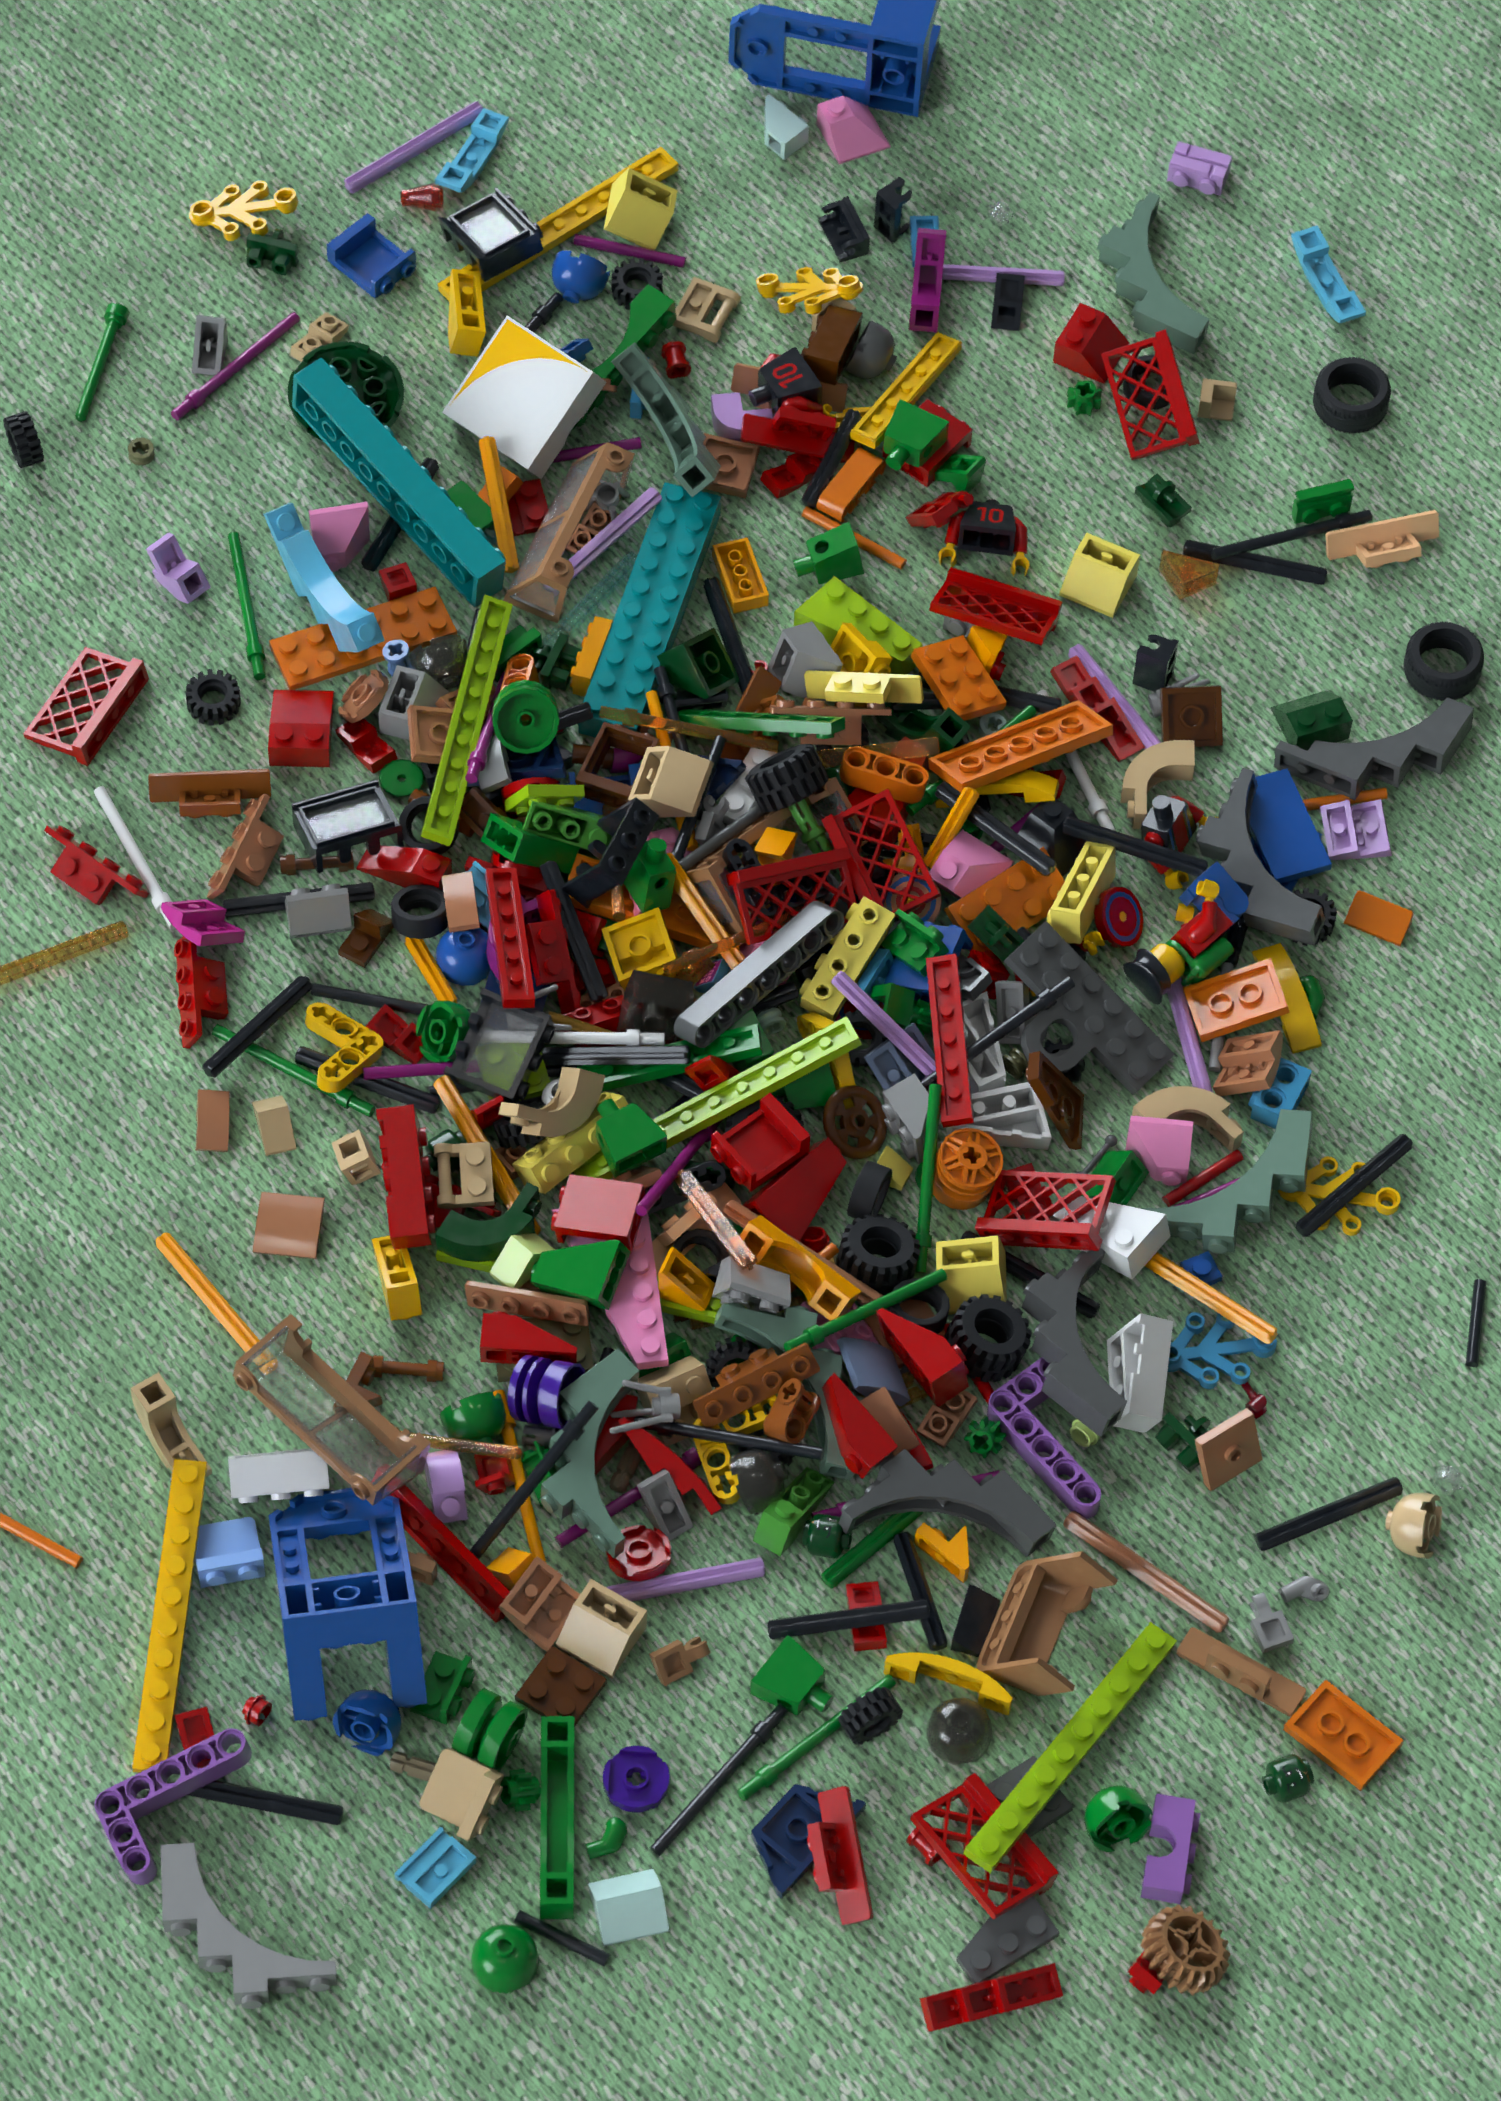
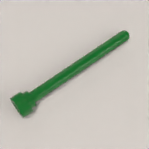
(115, 317)

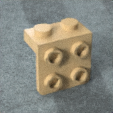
(462, 1792)

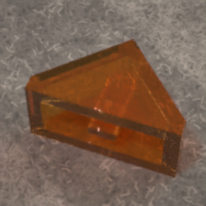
(1187, 574)

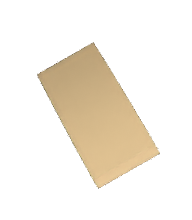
(321, 331)

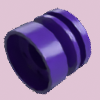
(536, 1389)

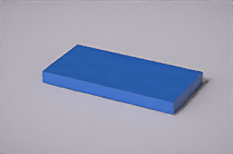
(1285, 830)

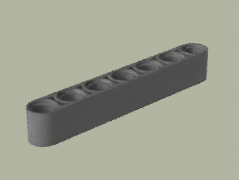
(758, 974)

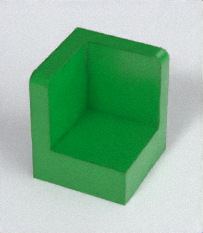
(897, 1001)

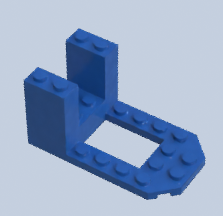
(897, 45)
(345, 1607)

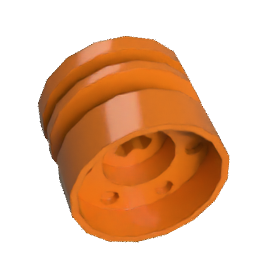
(966, 1168)

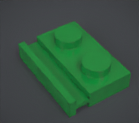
(1322, 501)

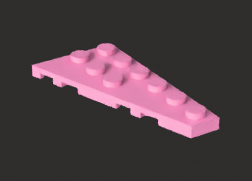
(637, 1303)

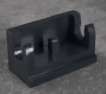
(889, 209)
(844, 230)
(1155, 666)

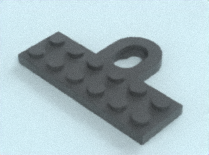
(1089, 1010)

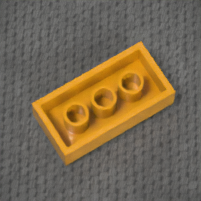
(740, 575)
(590, 654)

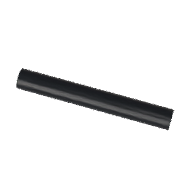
(1476, 1321)
(562, 1938)

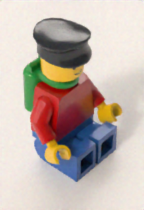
(1199, 943)

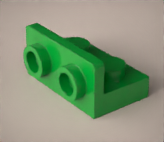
(914, 942)
(444, 1684)

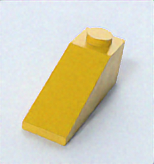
(466, 313)
(397, 1280)

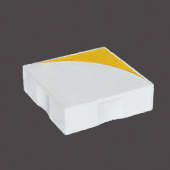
(524, 396)

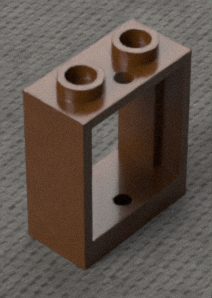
(601, 788)

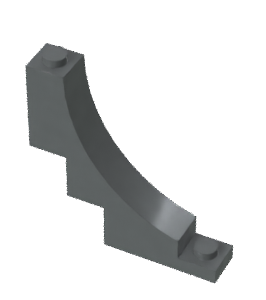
(1348, 766)

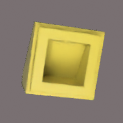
(900, 1168)

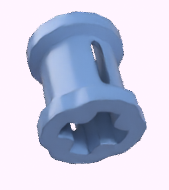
(399, 655)

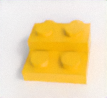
(859, 653)
(639, 945)

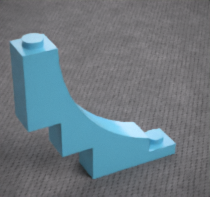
(349, 623)

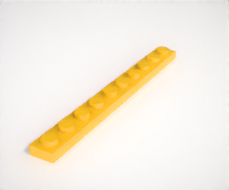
(580, 213)
(170, 1614)

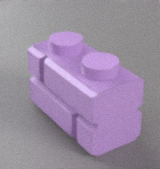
(1199, 168)

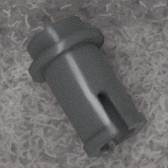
(542, 1435)

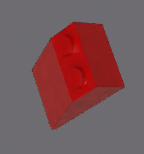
(300, 728)
(927, 1356)

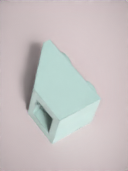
(783, 129)

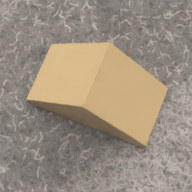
(274, 1125)

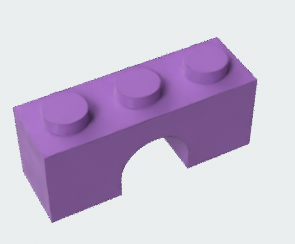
(1166, 1876)

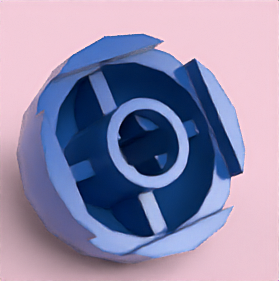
(578, 277)
(463, 956)
(363, 1716)

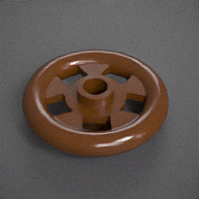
(839, 1137)

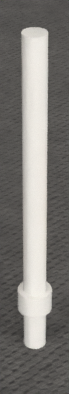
(1097, 806)
(133, 851)
(632, 1037)

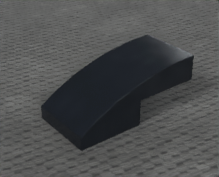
(1007, 301)

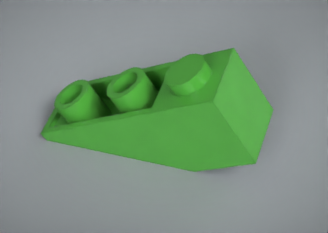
(565, 824)
(787, 1517)

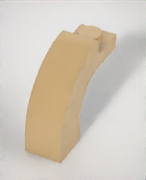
(1154, 765)
(1194, 1105)
(568, 1109)
(161, 1422)

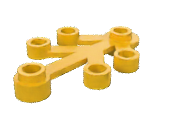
(211, 213)
(808, 286)
(1319, 1191)

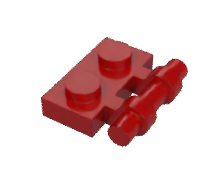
(939, 511)

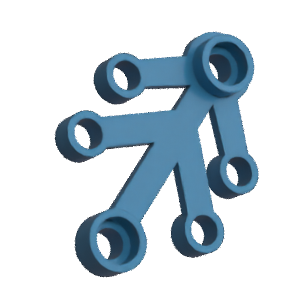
(1211, 1352)

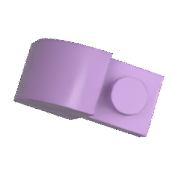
(728, 415)
(175, 572)
(446, 1485)

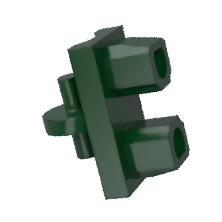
(271, 248)
(1163, 500)
(551, 662)
(995, 933)
(1174, 1431)

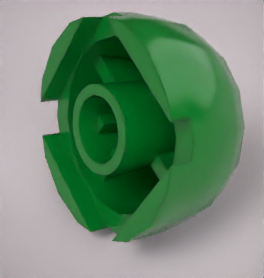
(441, 1029)
(477, 1419)
(1120, 1812)
(504, 1958)

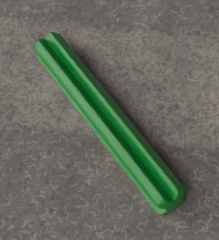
(867, 1547)

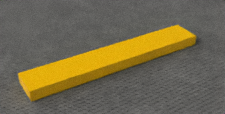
(907, 386)

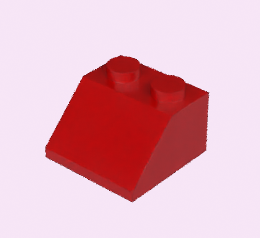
(1083, 341)

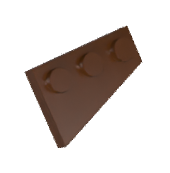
(1059, 1098)

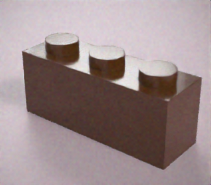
(832, 343)

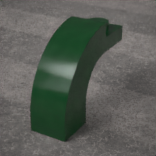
(916, 725)
(485, 1240)

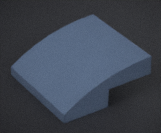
(891, 1064)
(873, 1368)

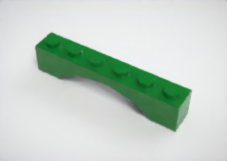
(649, 316)
(557, 1818)

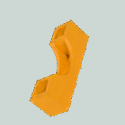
(822, 1286)

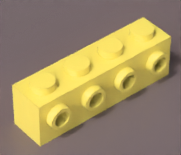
(1076, 900)
(850, 953)
(561, 1155)

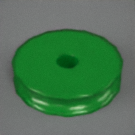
(401, 769)

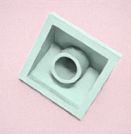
(629, 1907)

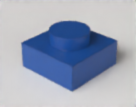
(578, 349)
(1203, 1268)

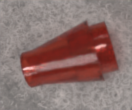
(423, 197)

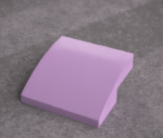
(1355, 830)

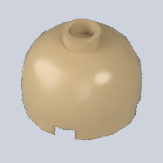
(1412, 1521)

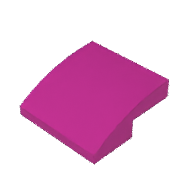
(202, 922)

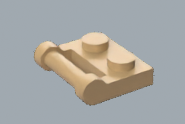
(697, 304)
(474, 1171)

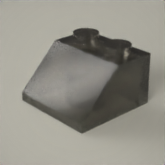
(654, 1004)

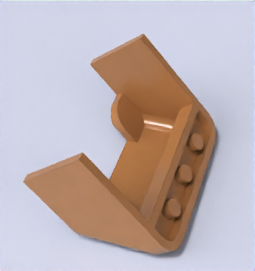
(1032, 1618)

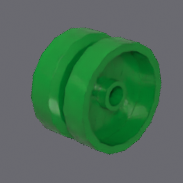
(521, 699)
(490, 1729)

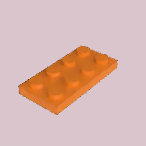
(1017, 895)

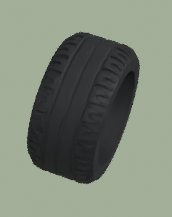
(1345, 416)
(1439, 684)

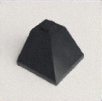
(1045, 829)

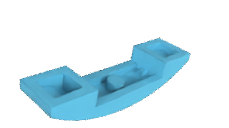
(475, 152)
(1323, 276)

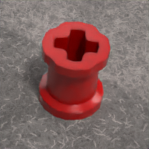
(675, 359)
(924, 1847)

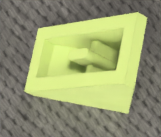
(517, 1259)

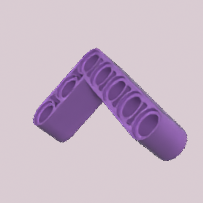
(1041, 1440)
(162, 1794)

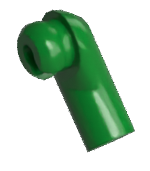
(1314, 993)
(611, 1840)

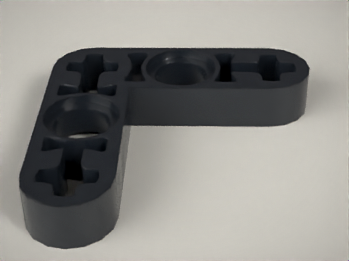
(749, 857)

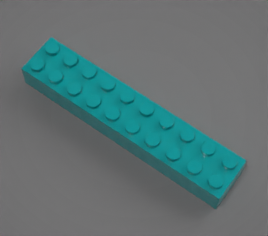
(398, 482)
(652, 603)

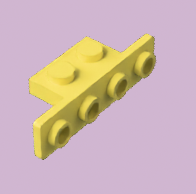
(863, 687)

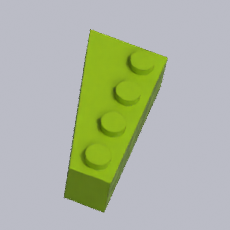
(839, 604)

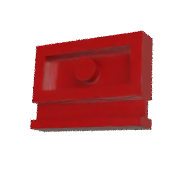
(527, 508)

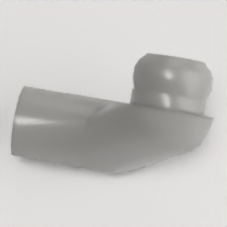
(1305, 1587)

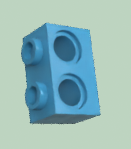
(1280, 1094)

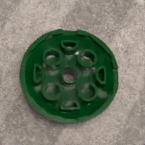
(367, 371)

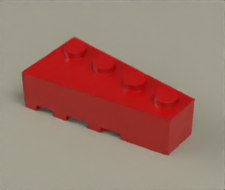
(405, 1177)

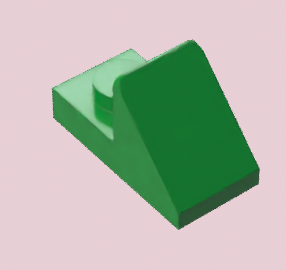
(962, 471)

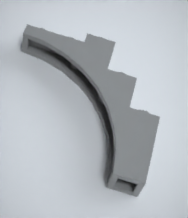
(220, 1945)

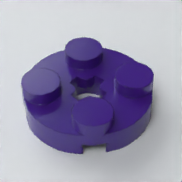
(645, 1795)

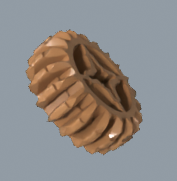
(1185, 1949)

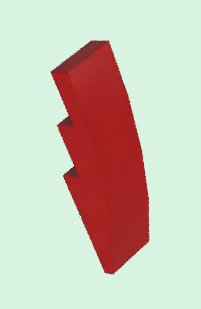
(1078, 685)
(660, 1457)
(991, 1997)

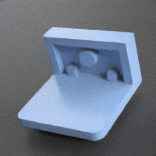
(228, 1552)

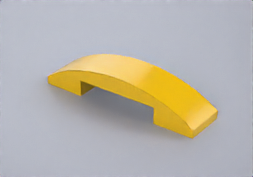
(1034, 785)
(1299, 1024)
(908, 1666)

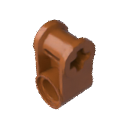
(791, 1413)

